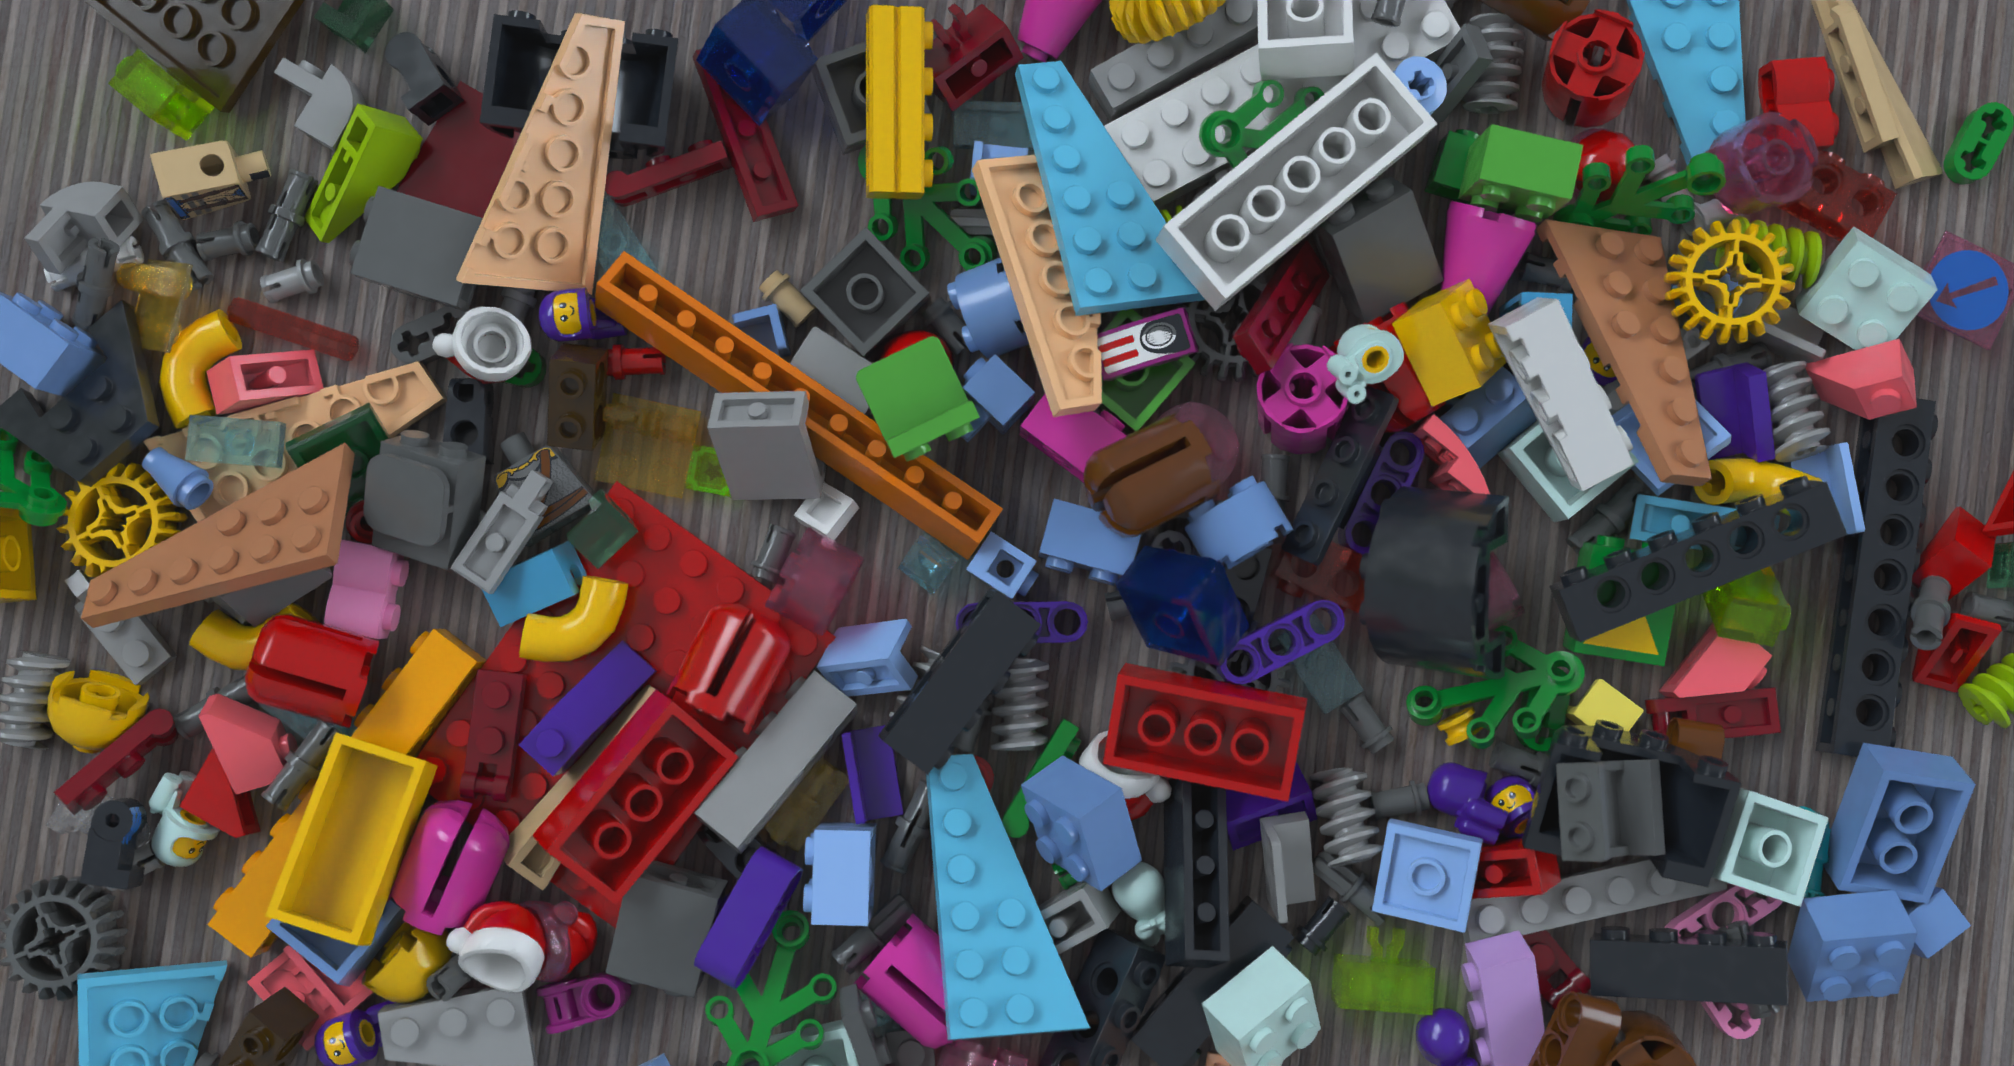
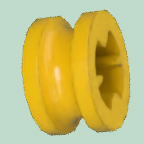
(1456, 725)

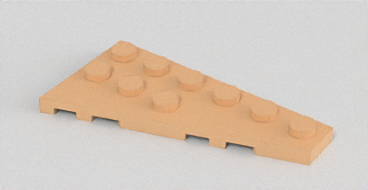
(551, 194)
(1027, 244)
(396, 395)

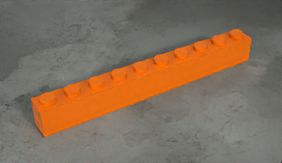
(836, 429)

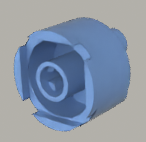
(988, 310)
(1237, 525)

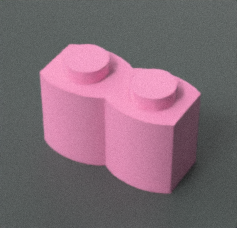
(366, 590)

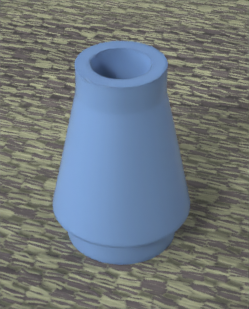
(179, 479)

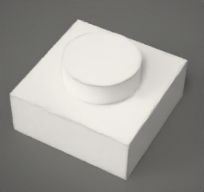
(827, 513)

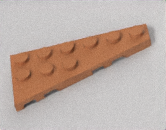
(1633, 331)
(254, 541)

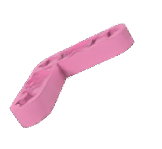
(1687, 921)

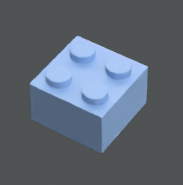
(841, 874)

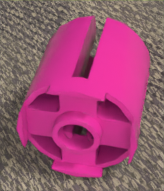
(1300, 400)
(421, 889)
(910, 983)

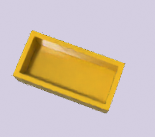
(351, 840)

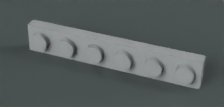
(1581, 898)

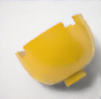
(94, 709)
(406, 964)

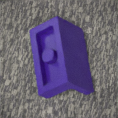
(1740, 403)
(871, 775)
(1246, 810)

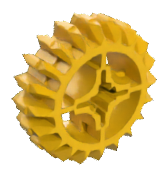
(1157, 19)
(1733, 261)
(106, 496)

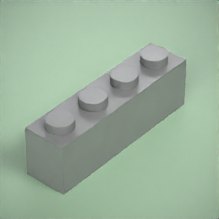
(1159, 65)
(776, 761)

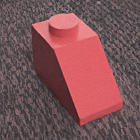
(262, 379)
(1867, 380)
(1717, 667)
(246, 742)

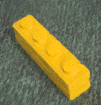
(897, 102)

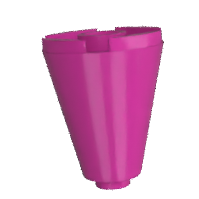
(1051, 25)
(1483, 248)

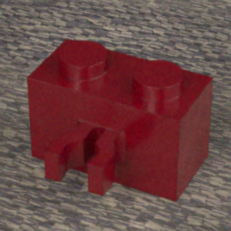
(969, 54)

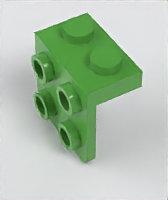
(916, 398)

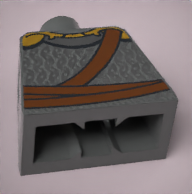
(567, 495)

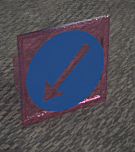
(1971, 291)

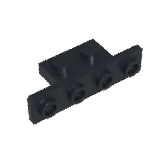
(1341, 476)

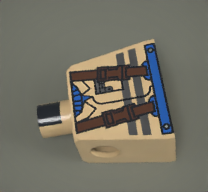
(206, 177)

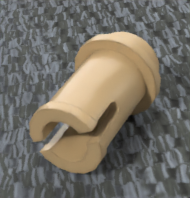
(787, 298)

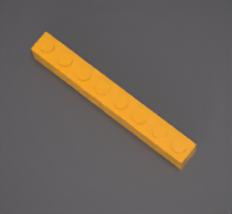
(400, 721)

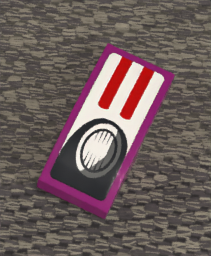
(1146, 343)

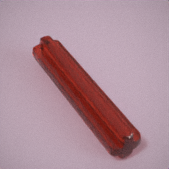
(293, 329)

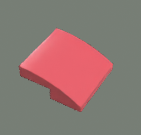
(1456, 465)
(310, 986)

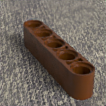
(1579, 1032)

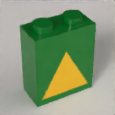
(1637, 641)

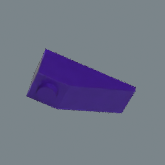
(587, 709)

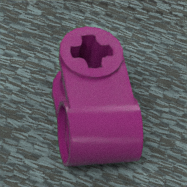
(576, 1001)

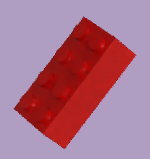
(1205, 731)
(635, 797)

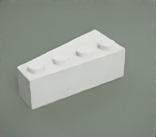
(1563, 391)

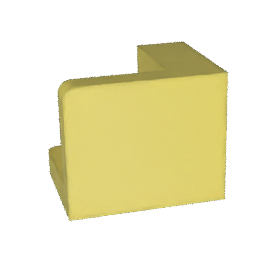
(1604, 703)

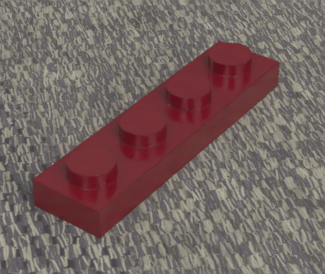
(751, 153)
(1281, 308)

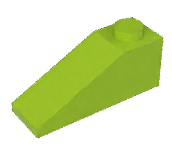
(370, 154)

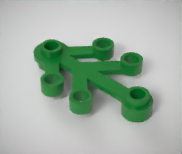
(1234, 123)
(1702, 177)
(927, 208)
(36, 503)
(1504, 692)
(769, 1010)

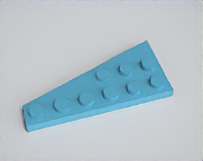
(1697, 62)
(1095, 202)
(993, 941)
(146, 1014)

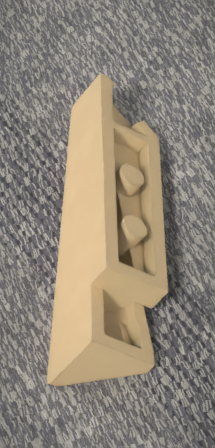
(1873, 96)
(524, 852)

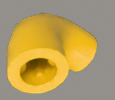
(185, 367)
(1744, 477)
(581, 629)
(231, 642)

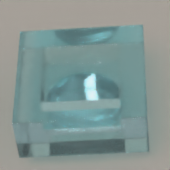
(928, 563)

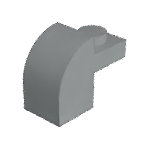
(330, 103)
(77, 216)

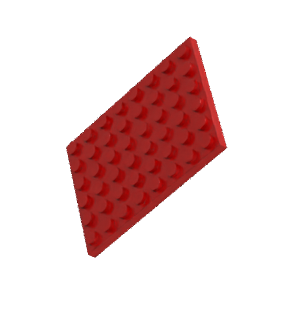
(668, 595)

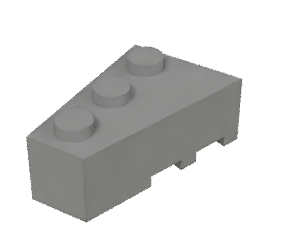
(467, 1030)

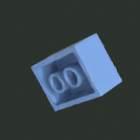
(1897, 822)

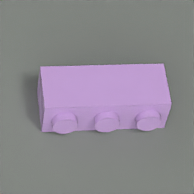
(1504, 1001)

